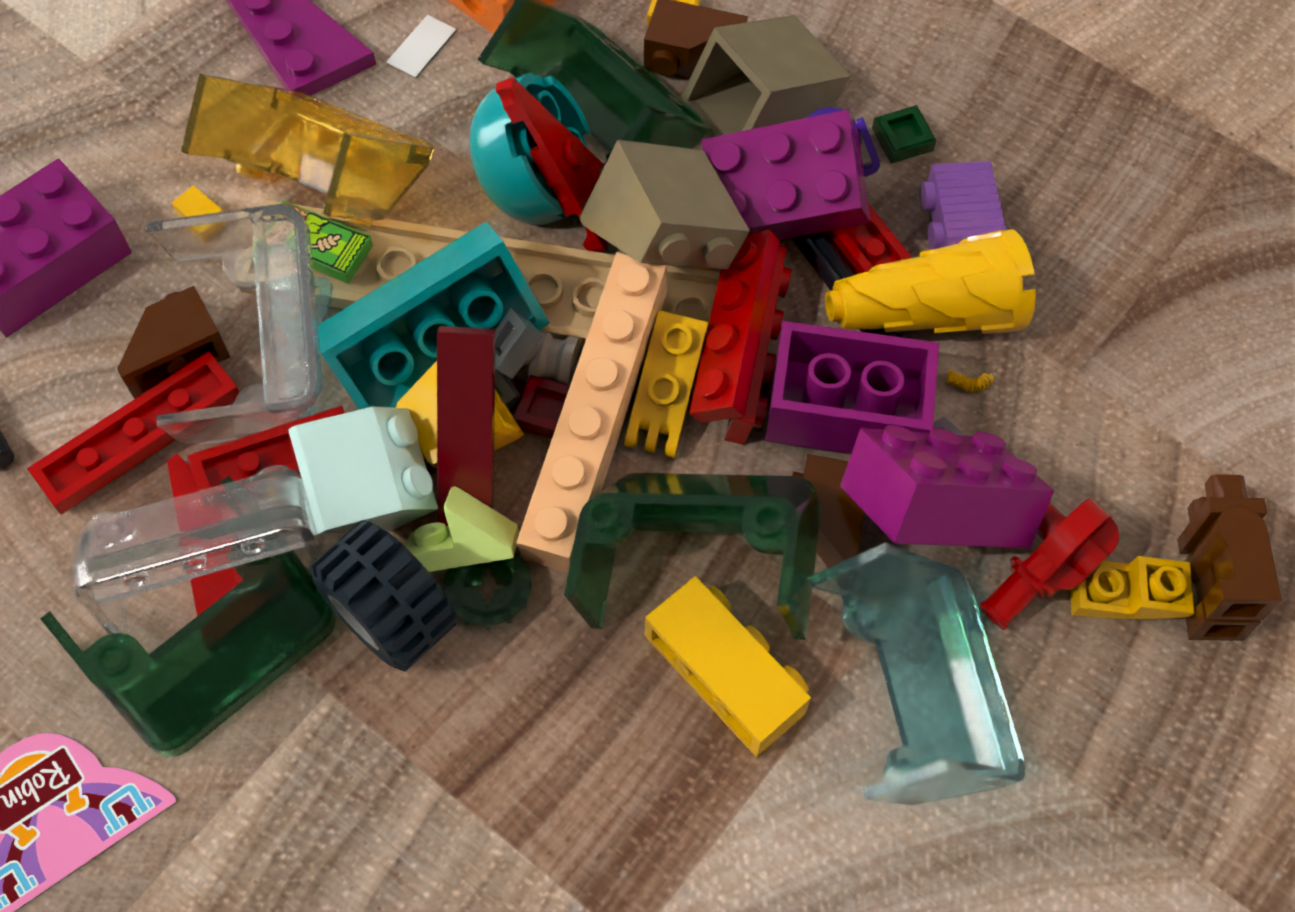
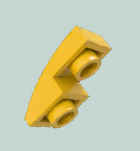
(1136, 590)

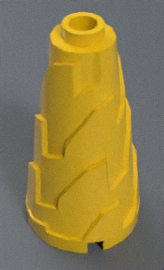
(943, 290)

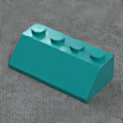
(391, 334)

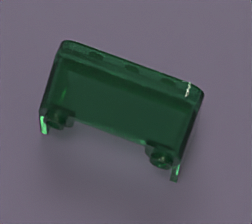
(607, 83)
(771, 512)
(214, 660)

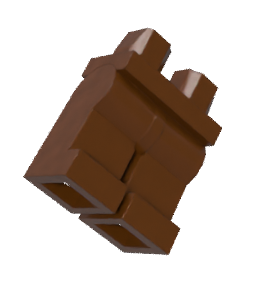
(1229, 561)

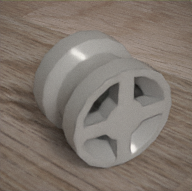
(556, 358)

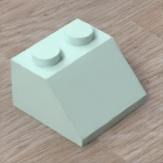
(363, 469)

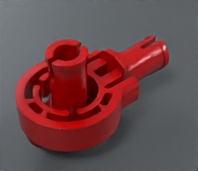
(1064, 560)

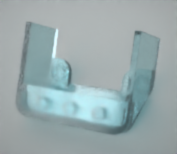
(935, 672)

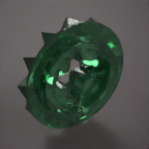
(506, 602)

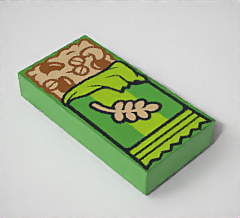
(334, 246)

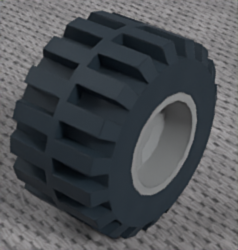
(383, 595)

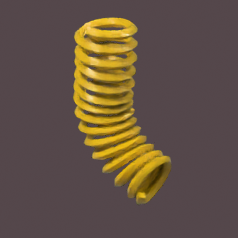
(966, 381)

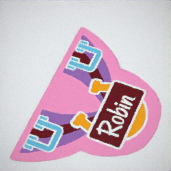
(63, 812)

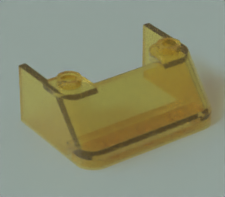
(308, 140)

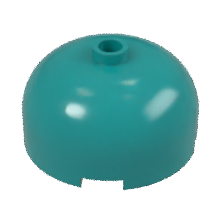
(503, 157)

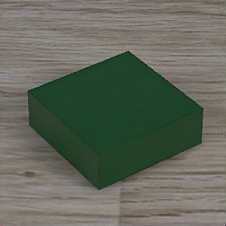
(904, 134)

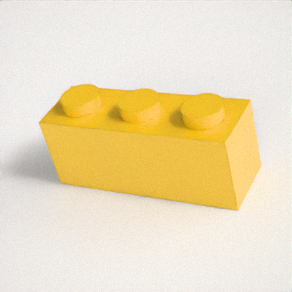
(727, 664)

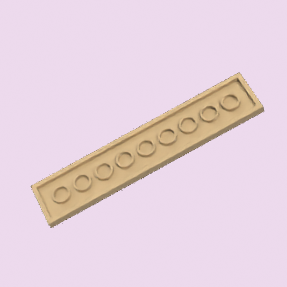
(561, 278)

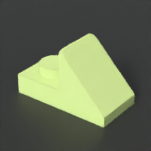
(472, 535)

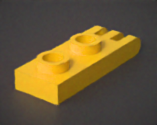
(667, 381)

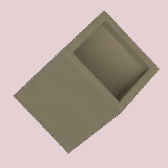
(762, 76)
(665, 207)

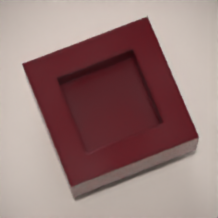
(541, 406)

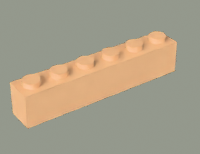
(593, 410)

